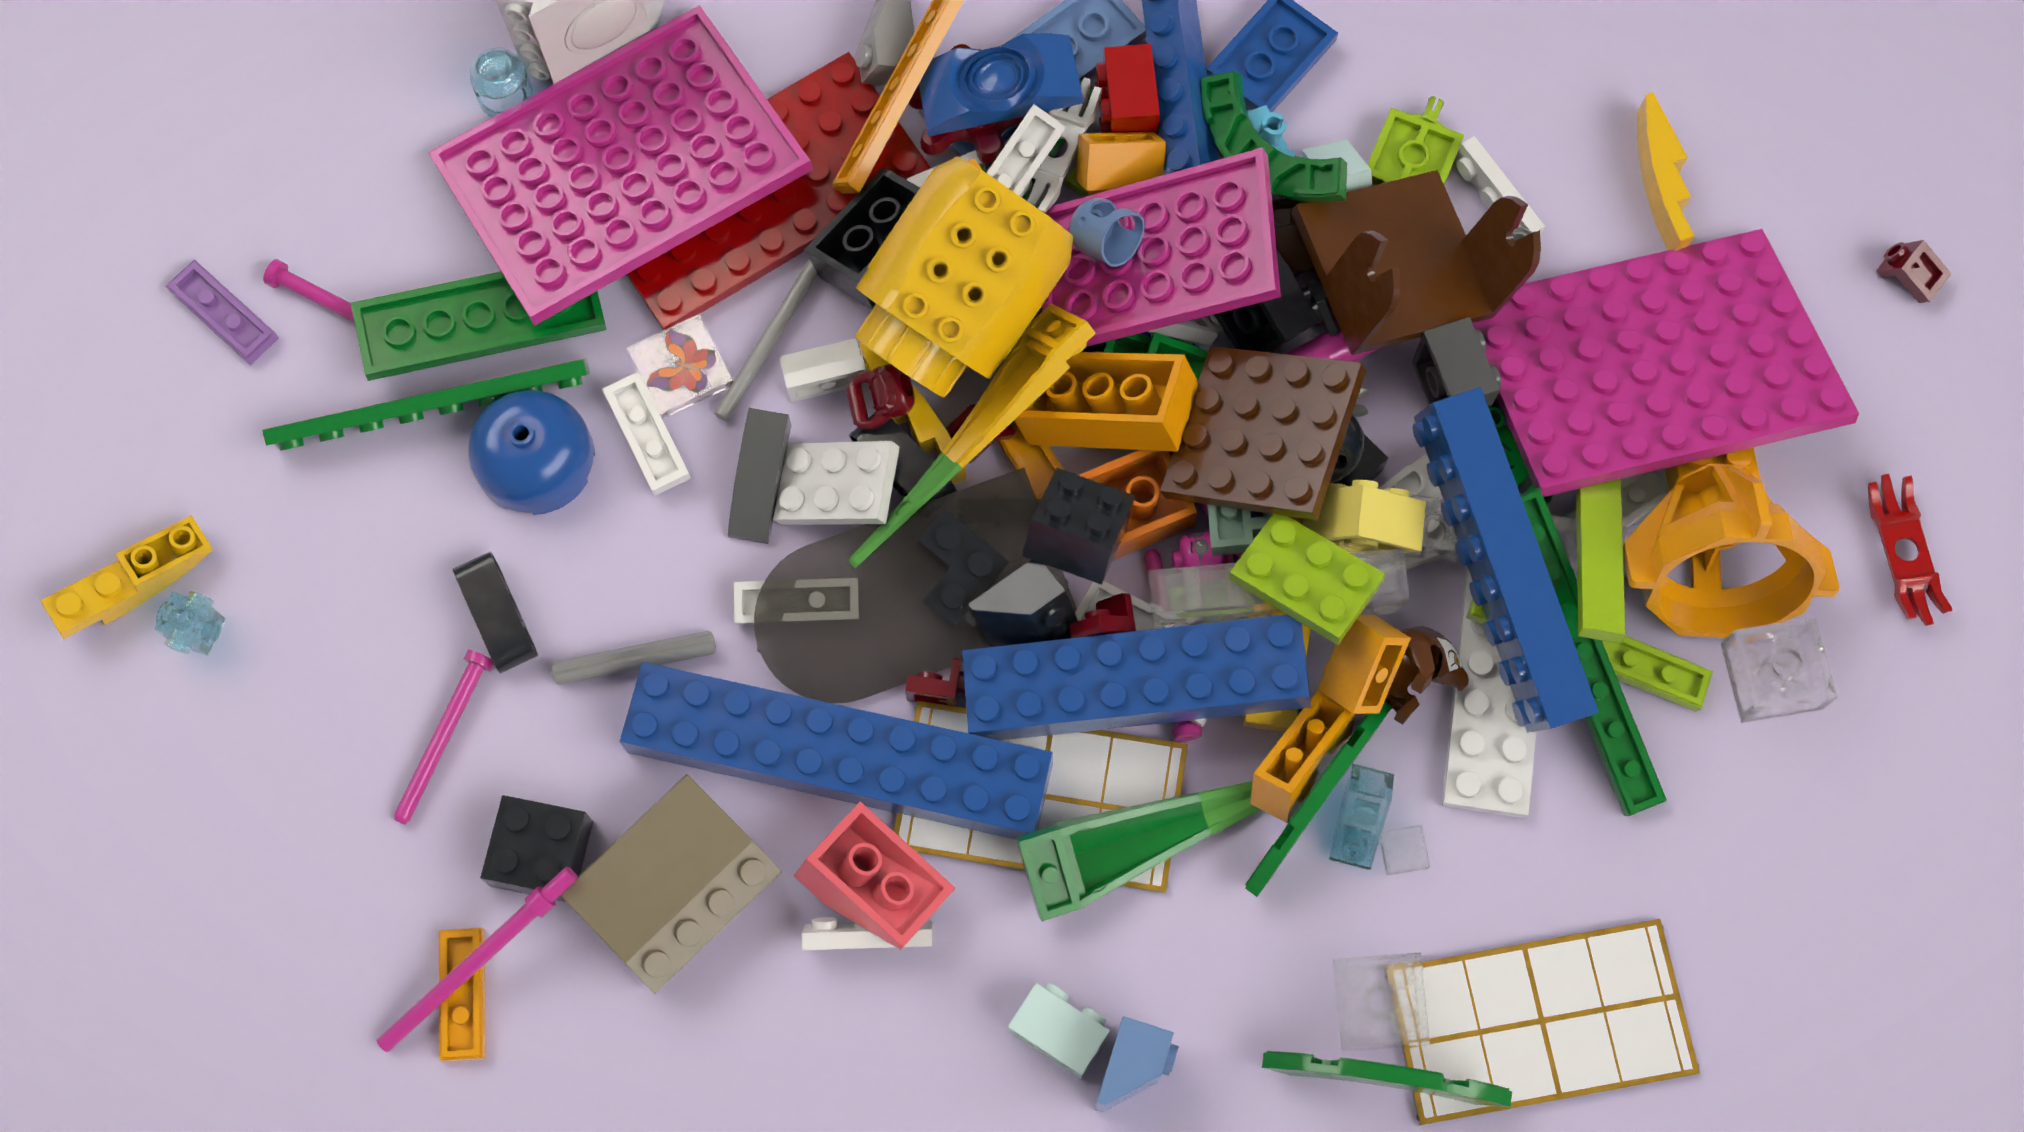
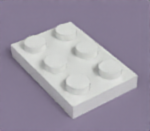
(836, 483)

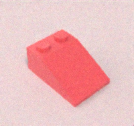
(874, 878)

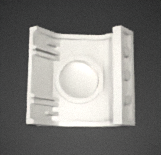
(568, 35)

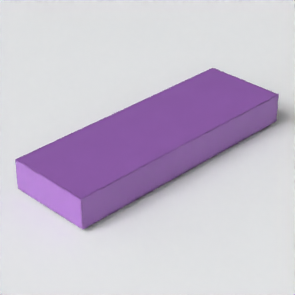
(222, 312)

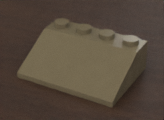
(670, 883)

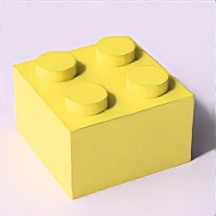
(1370, 518)

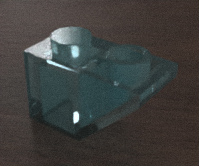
(1362, 816)

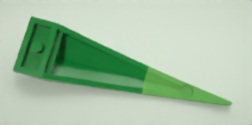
(1099, 852)

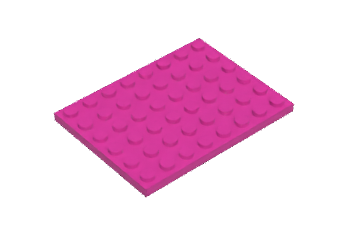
(619, 163)
(1660, 364)

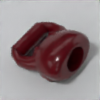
(890, 393)

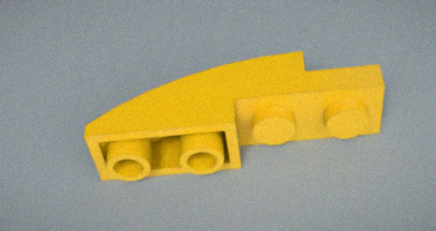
(129, 582)

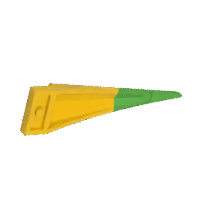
(1025, 374)

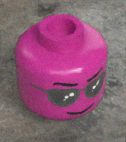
(1195, 550)

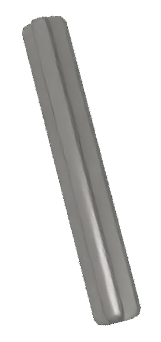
(631, 657)

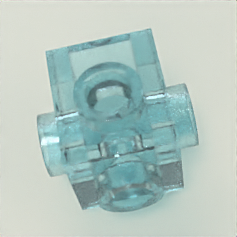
(189, 623)

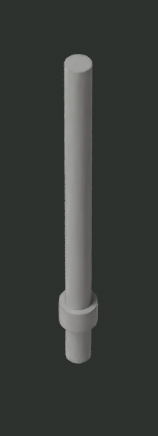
(766, 342)

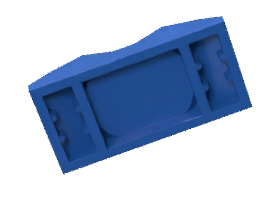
(999, 82)

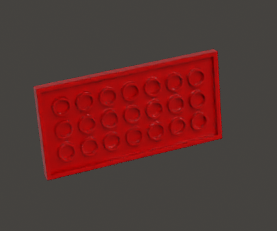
(825, 119)

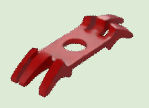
(1912, 574)

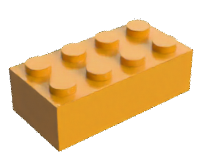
(1114, 403)

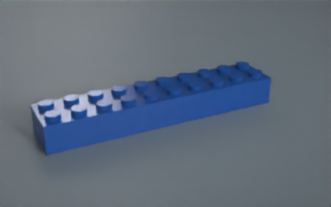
(837, 752)

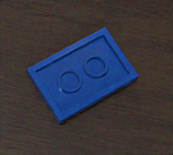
(1274, 52)

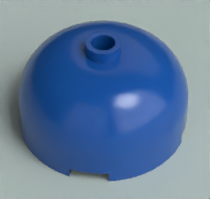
(542, 469)

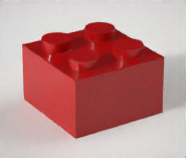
(1128, 90)

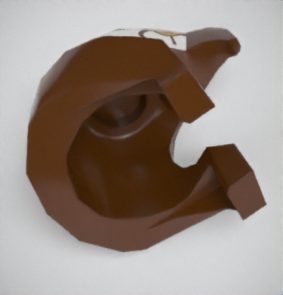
(1426, 660)

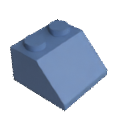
(1136, 1062)

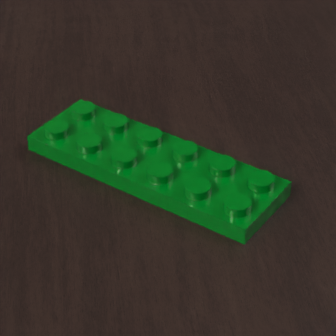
(458, 324)

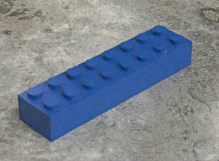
(1503, 562)
(1136, 678)

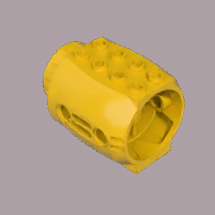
(960, 277)

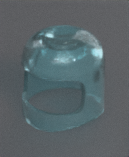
(497, 75)

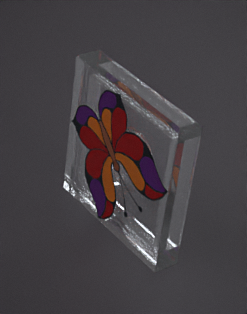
(680, 366)

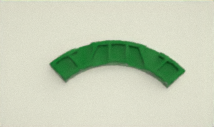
(1234, 134)
(1315, 800)
(1387, 1075)

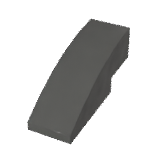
(758, 475)

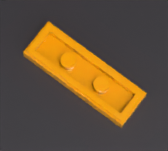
(462, 1013)

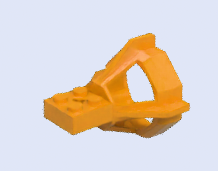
(1710, 510)

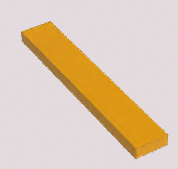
(896, 95)

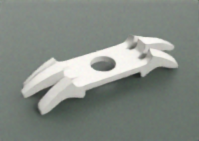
(1055, 169)

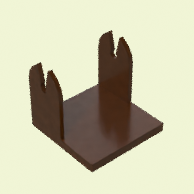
(1403, 263)

